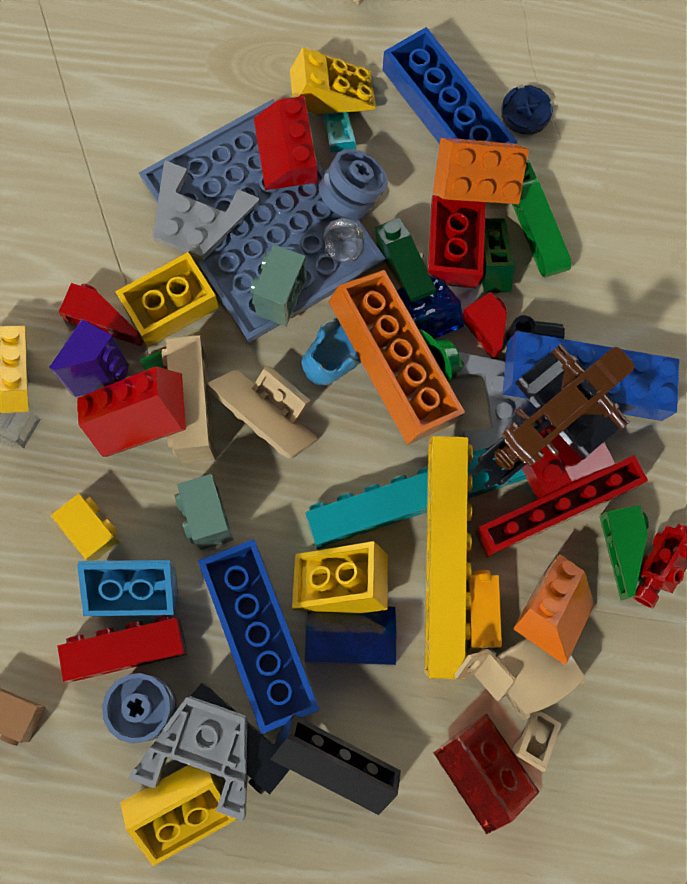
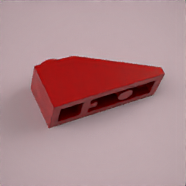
(87, 304)

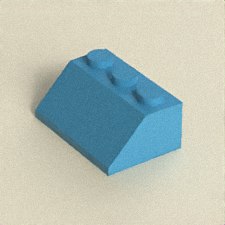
(127, 587)

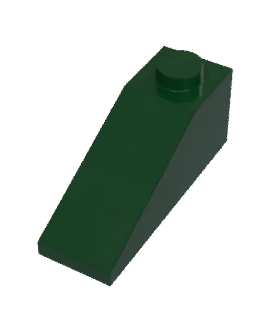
(498, 257)
(404, 259)

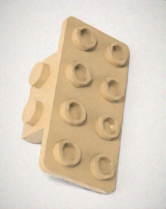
(268, 407)

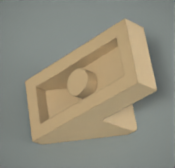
(537, 740)

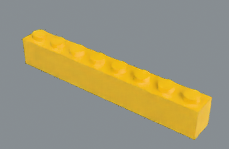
(447, 556)

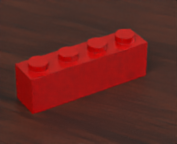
(121, 649)

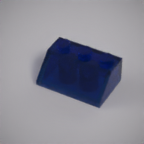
(351, 638)

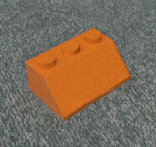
(557, 609)

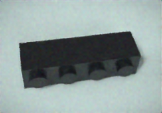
(336, 765)
(263, 772)

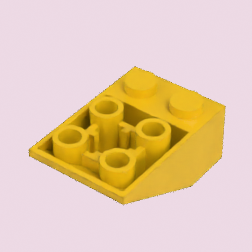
(331, 84)

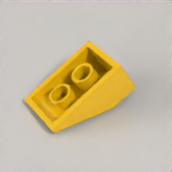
(341, 579)

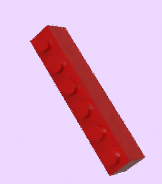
(560, 506)

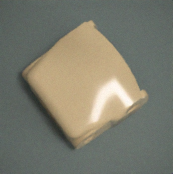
(538, 677)

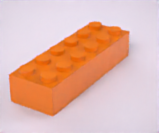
(395, 356)

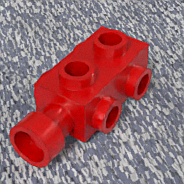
(663, 566)

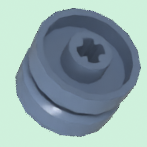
(352, 184)
(121, 707)

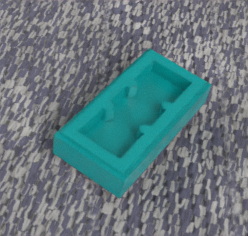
(339, 131)

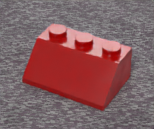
(286, 144)
(457, 241)

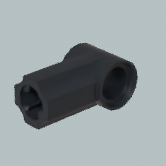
(528, 325)

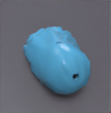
(332, 349)

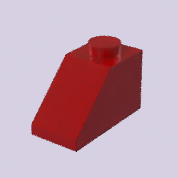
(487, 323)

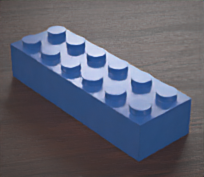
(441, 91)
(644, 393)
(258, 636)

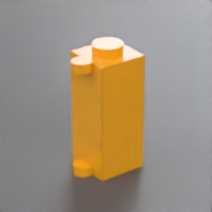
(484, 611)

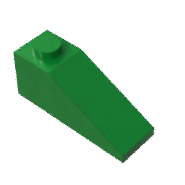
(625, 539)

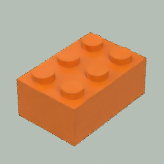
(480, 171)

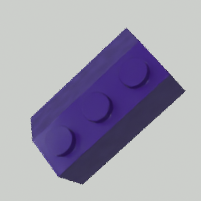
(89, 360)

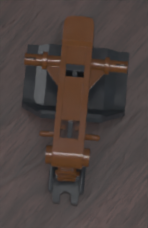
(571, 401)

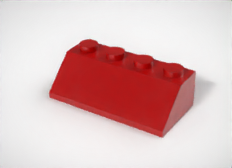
(133, 411)

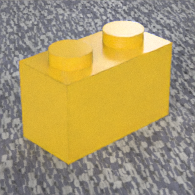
(85, 528)

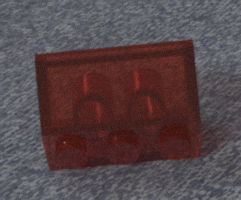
(487, 774)

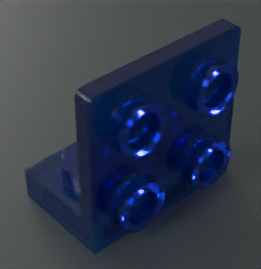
(436, 313)

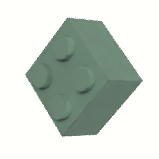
(279, 284)
(204, 510)

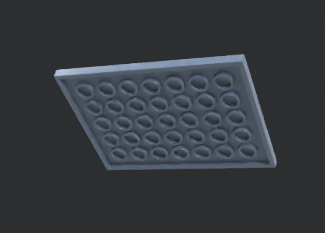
(285, 218)

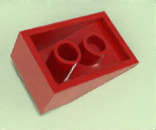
(559, 471)

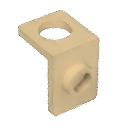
(489, 672)

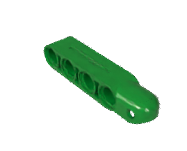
(541, 227)

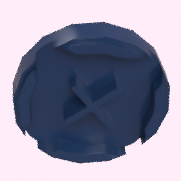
(526, 109)

